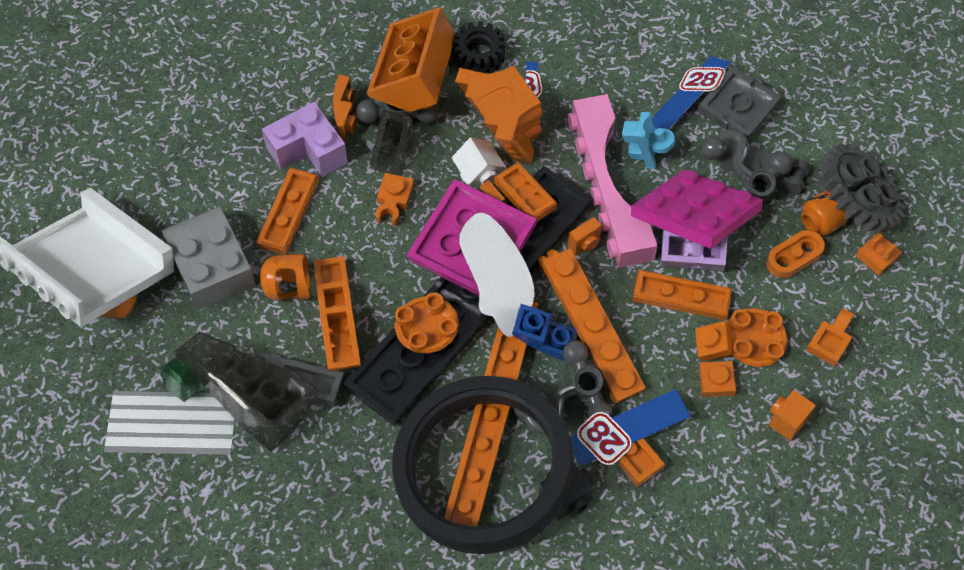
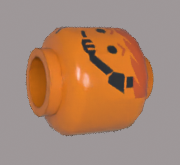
(821, 215)

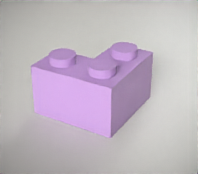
(303, 135)

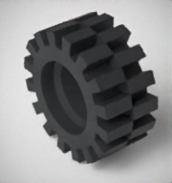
(479, 35)

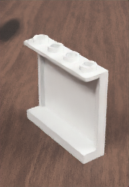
(89, 259)

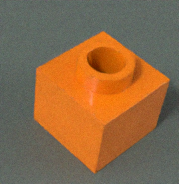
(790, 414)

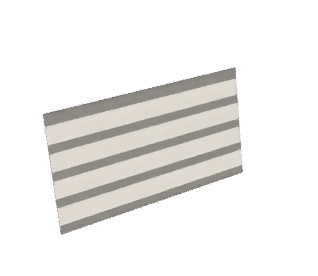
(167, 424)

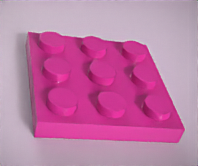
(697, 208)
(438, 242)

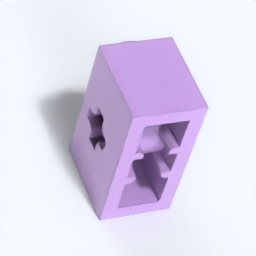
(683, 253)

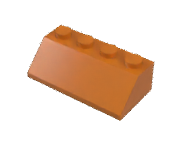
(413, 61)

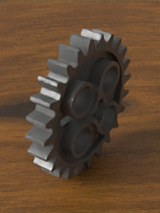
(862, 188)

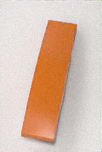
(336, 314)

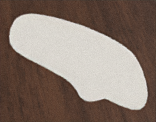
(497, 269)

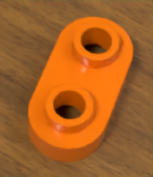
(793, 255)

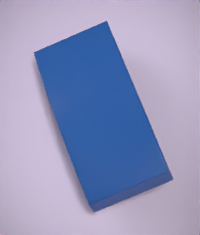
(541, 333)

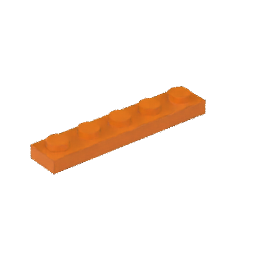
(593, 326)

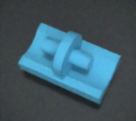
(646, 139)

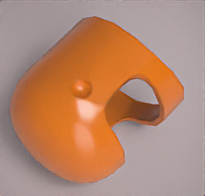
(285, 268)

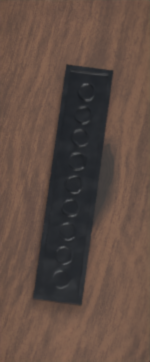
(396, 376)

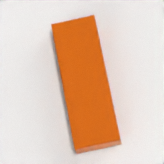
(287, 211)
(682, 294)

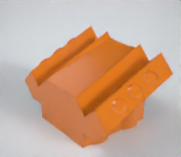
(507, 108)

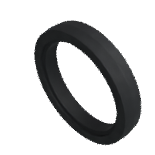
(457, 396)

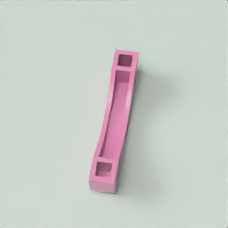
(629, 238)

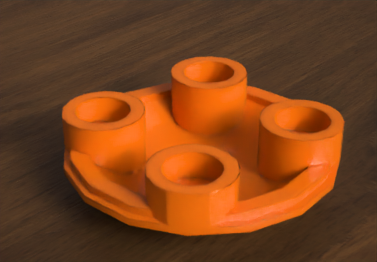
(426, 324)
(757, 336)

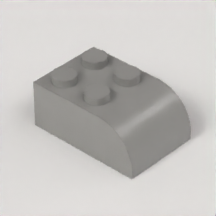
(209, 258)

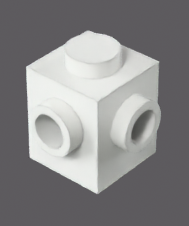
(478, 162)

